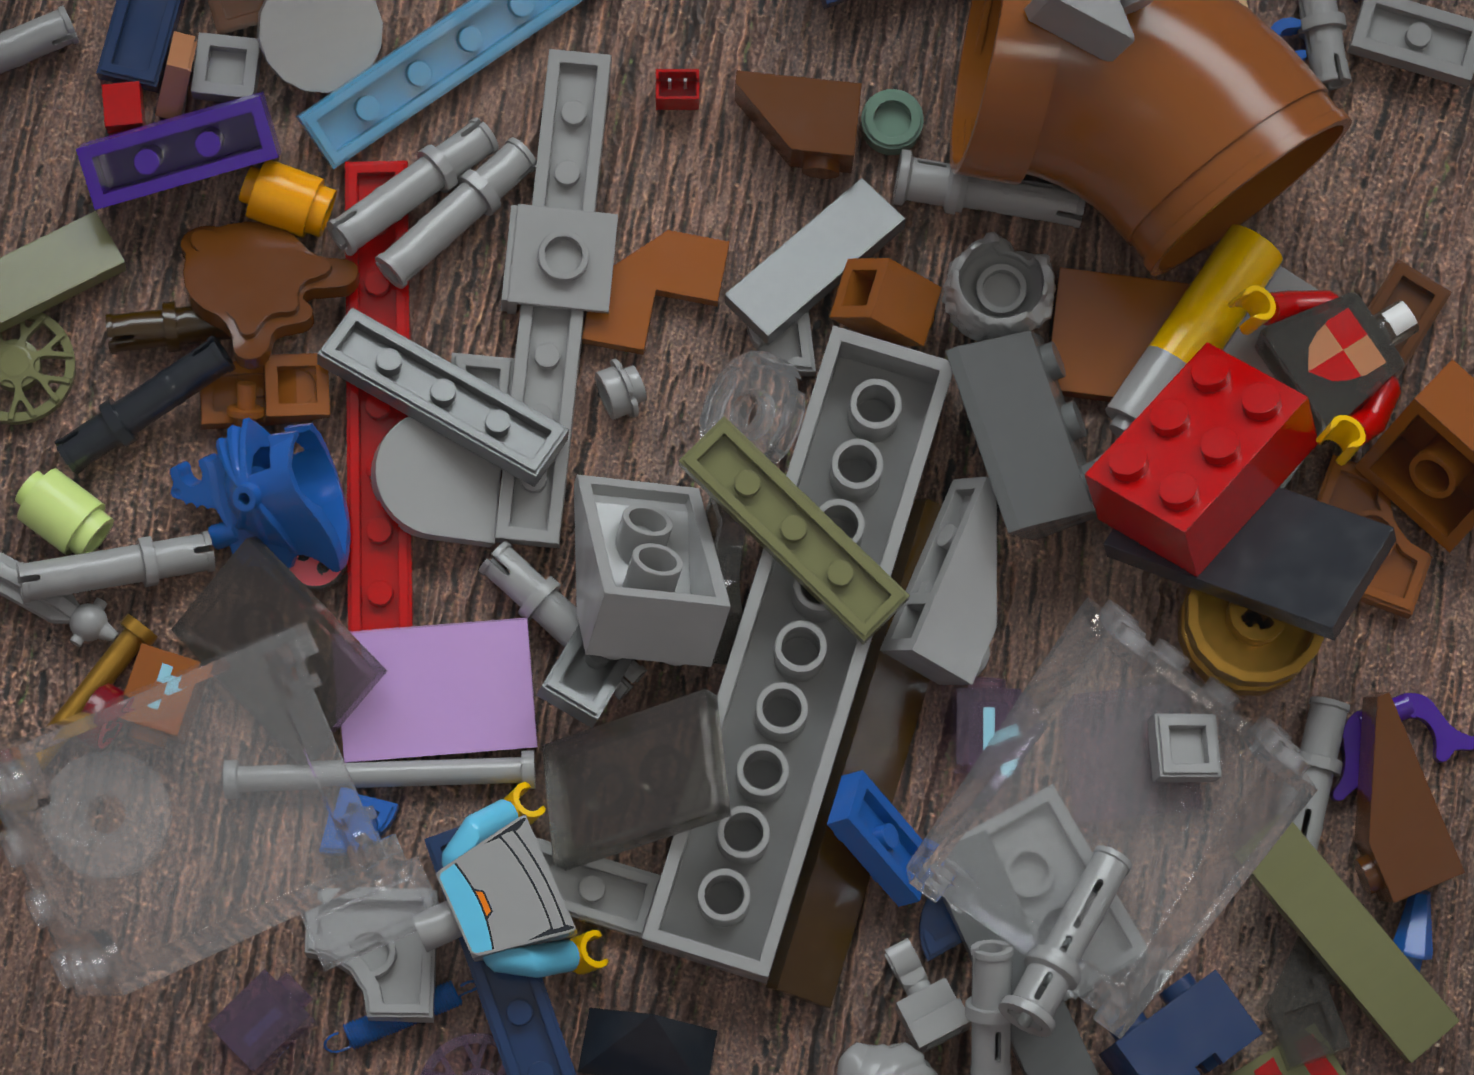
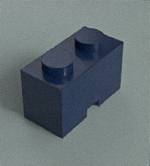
(1196, 1027)

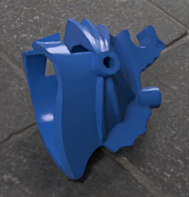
(271, 493)

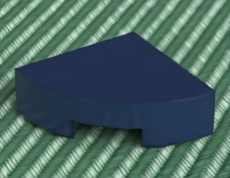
(936, 930)

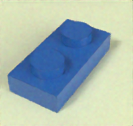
(875, 835)

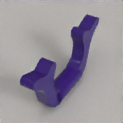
(1409, 706)

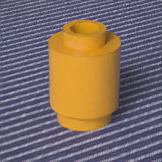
(287, 198)

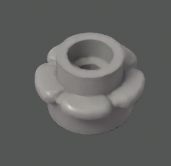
(620, 389)

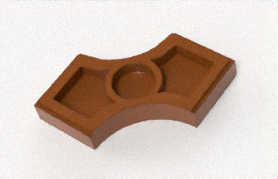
(1406, 565)

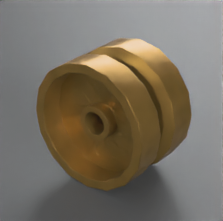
(1240, 656)

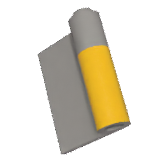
(1204, 316)

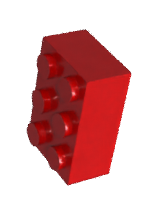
(1202, 458)

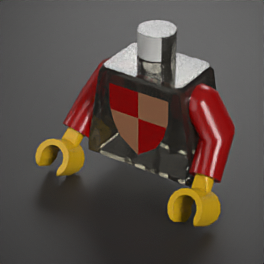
(1333, 356)

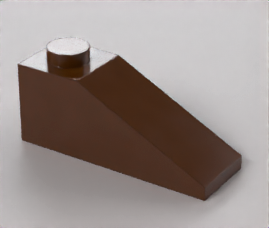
(1397, 819)

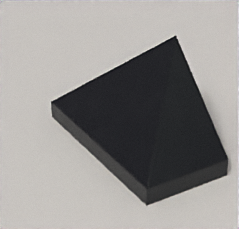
(644, 1045)

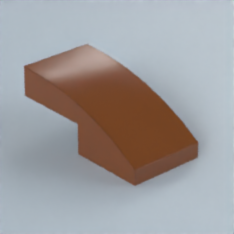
(287, 387)

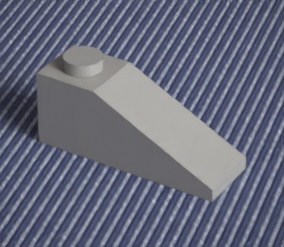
(952, 591)

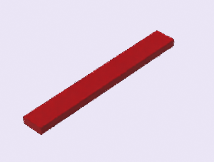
(379, 549)

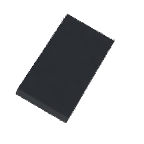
(1287, 562)

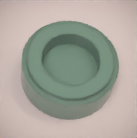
(891, 121)

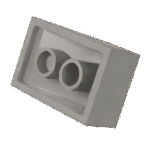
(646, 572)

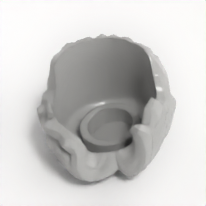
(998, 290)

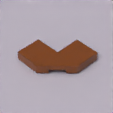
(668, 266)

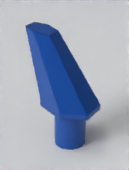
(1415, 929)

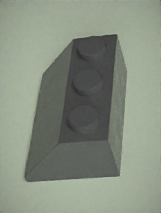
(1025, 432)

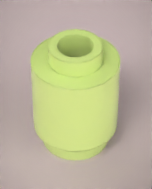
(63, 512)

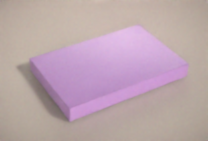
(445, 692)

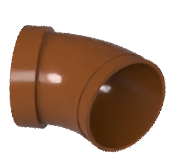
(1163, 141)

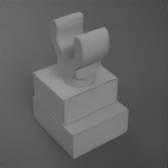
(930, 1010)

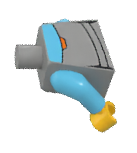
(505, 897)

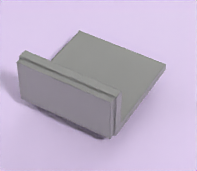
(559, 259)

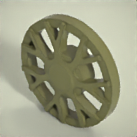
(23, 368)

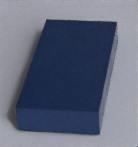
(139, 42)

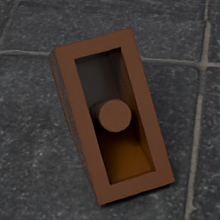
(804, 119)

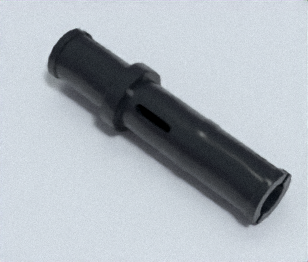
(123, 419)

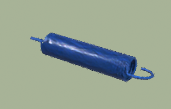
(364, 1032)

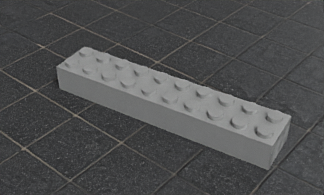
(797, 664)

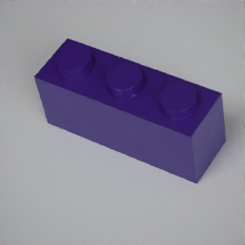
(178, 150)

